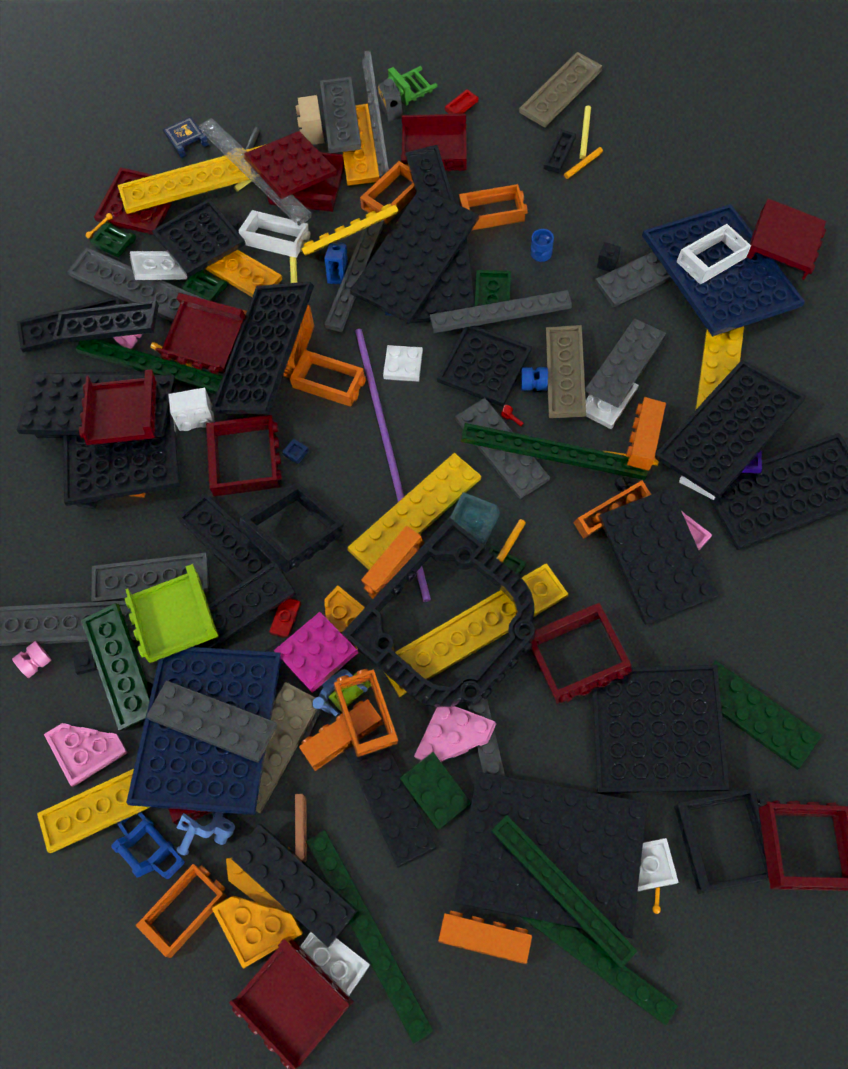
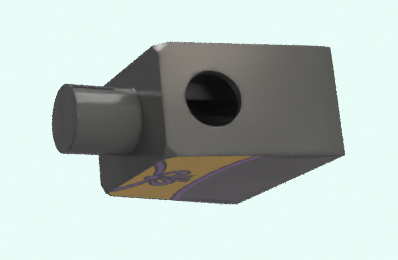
(388, 92)

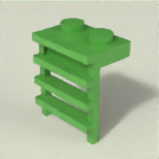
(404, 88)

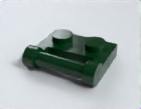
(110, 243)
(204, 289)

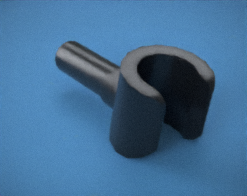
(622, 485)

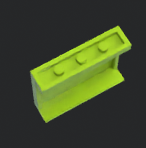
(171, 616)

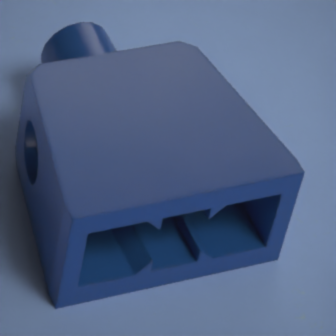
(336, 255)

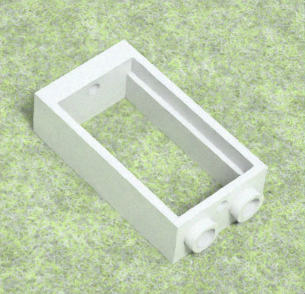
(277, 224)
(701, 272)

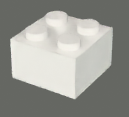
(191, 409)

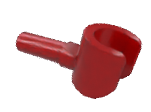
(507, 414)

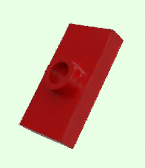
(461, 103)
(285, 618)

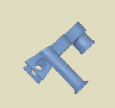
(322, 701)
(219, 826)

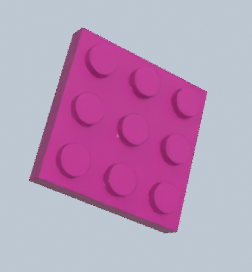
(316, 652)

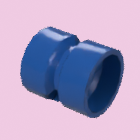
(542, 245)
(528, 381)

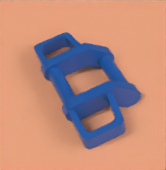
(130, 839)

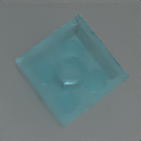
(476, 516)

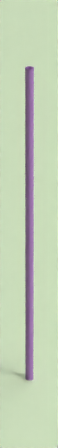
(387, 444)

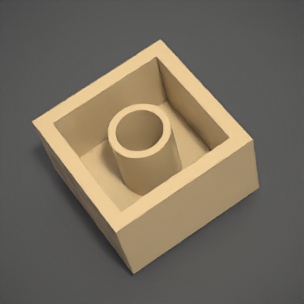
(310, 119)

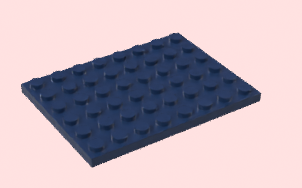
(739, 294)
(188, 772)

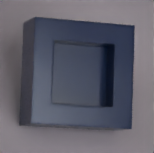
(295, 451)

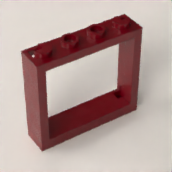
(240, 426)
(566, 625)
(772, 848)

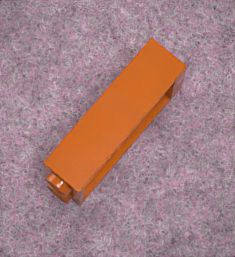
(493, 196)
(367, 199)
(301, 342)
(308, 358)
(392, 561)
(376, 744)
(145, 924)

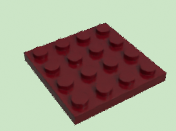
(290, 164)
(141, 220)

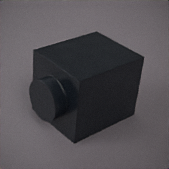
(608, 257)

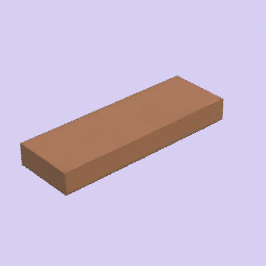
(301, 826)

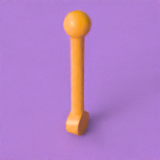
(89, 235)
(656, 908)

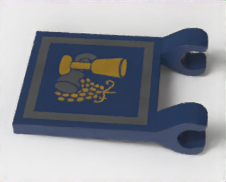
(184, 133)

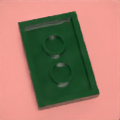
(492, 286)
(435, 790)

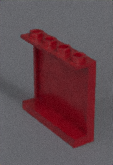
(443, 130)
(323, 194)
(788, 236)
(202, 334)
(119, 410)
(291, 1003)

